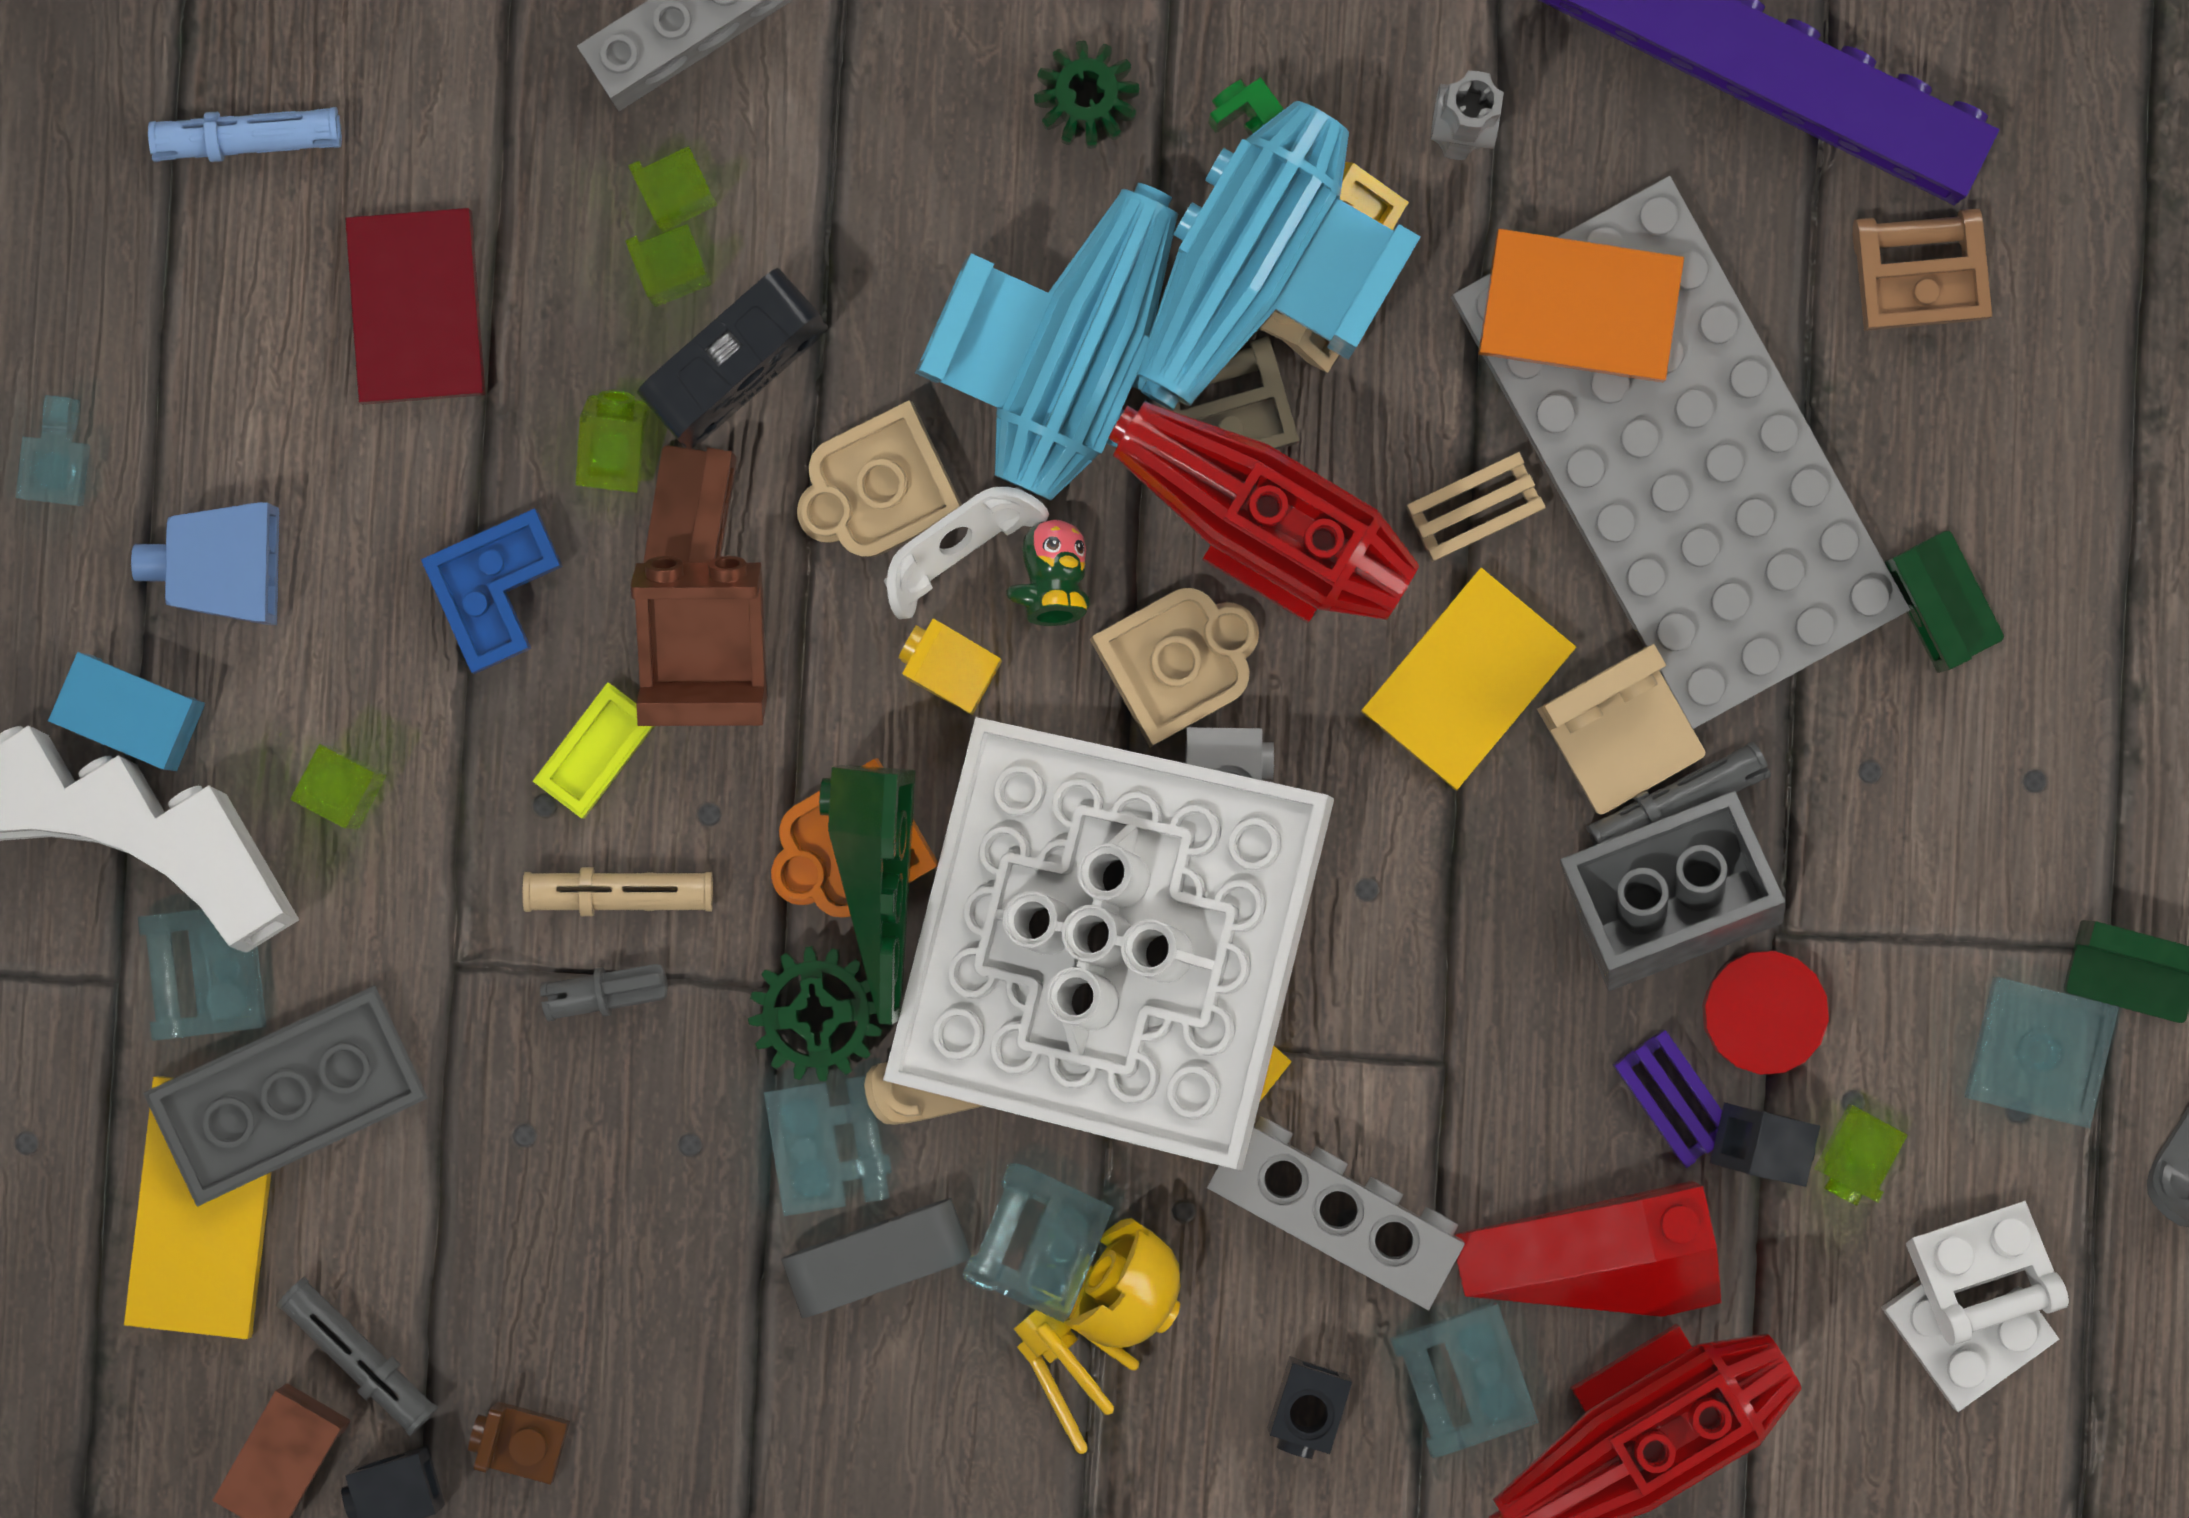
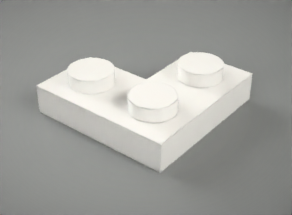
(1973, 1366)

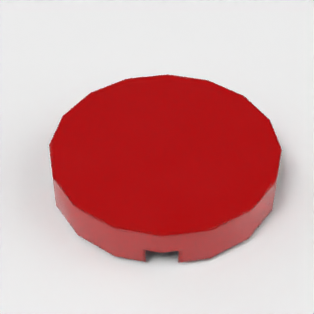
(1765, 1012)

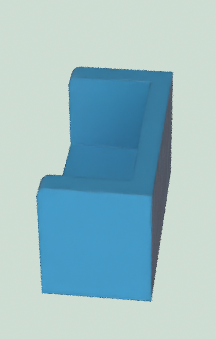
(126, 712)

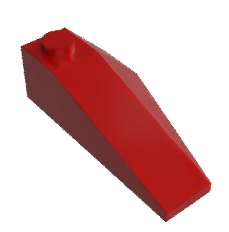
(1613, 1255)

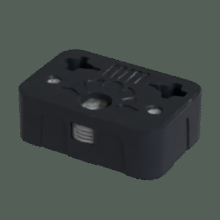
(732, 359)

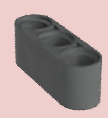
(876, 1258)

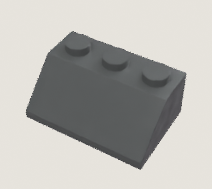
(1673, 891)

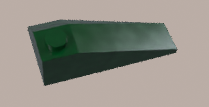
(872, 848)

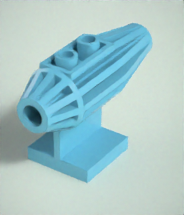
(1268, 244)
(1060, 356)

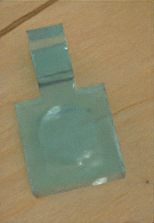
(53, 465)

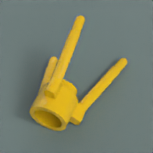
(1052, 1339)

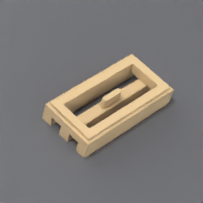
(1523, 484)

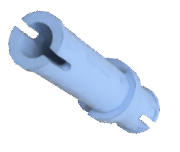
(236, 135)

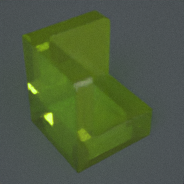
(673, 188)
(669, 265)

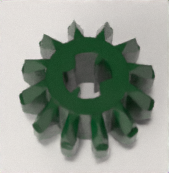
(1109, 90)

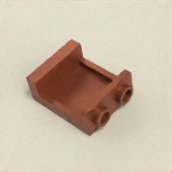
(700, 642)

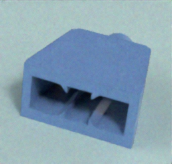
(217, 562)

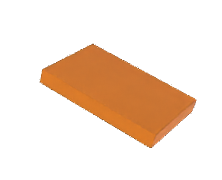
(1581, 305)

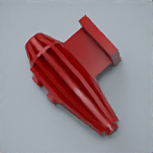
(1267, 516)
(1656, 1427)

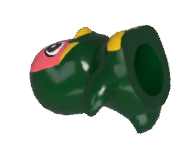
(1055, 566)

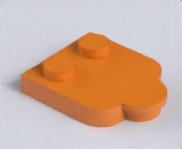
(807, 864)

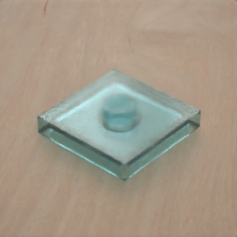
(2041, 1052)

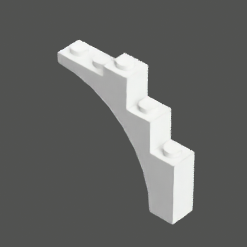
(194, 843)

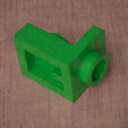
(1237, 99)

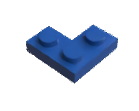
(474, 581)

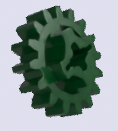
(789, 1016)

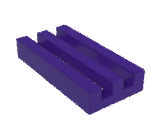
(1643, 1053)

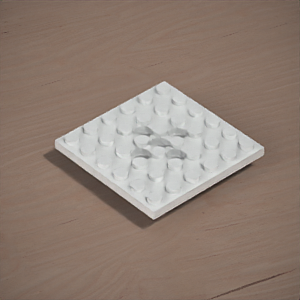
(1164, 1049)

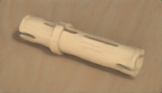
(544, 892)

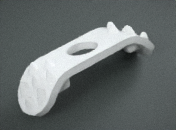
(923, 560)

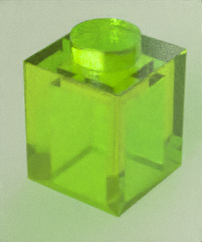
(338, 787)

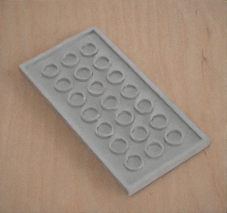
(1701, 486)

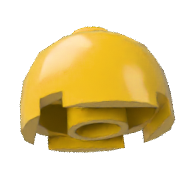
(1128, 1288)

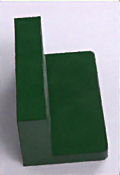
(1944, 601)
(2130, 971)

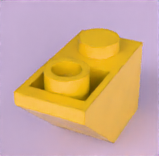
(948, 665)

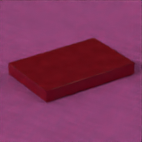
(415, 306)

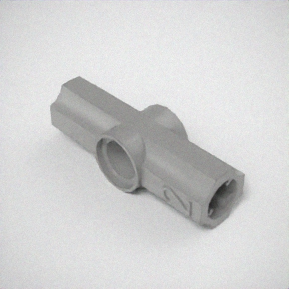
(1467, 115)

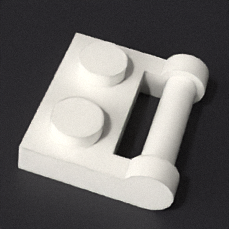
(1980, 1253)

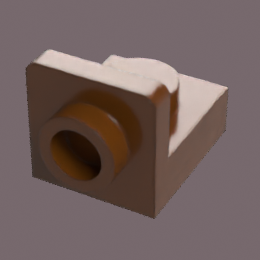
(518, 1442)

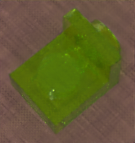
(611, 441)
(1859, 1156)

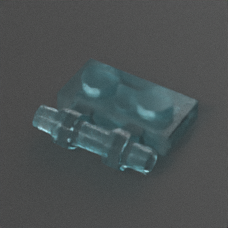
(808, 1151)

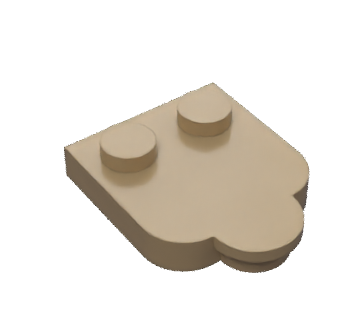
(876, 485)
(1178, 660)

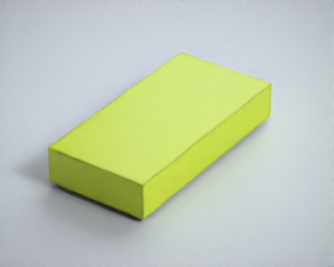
(593, 752)

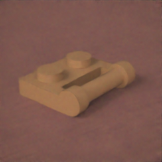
(1927, 289)

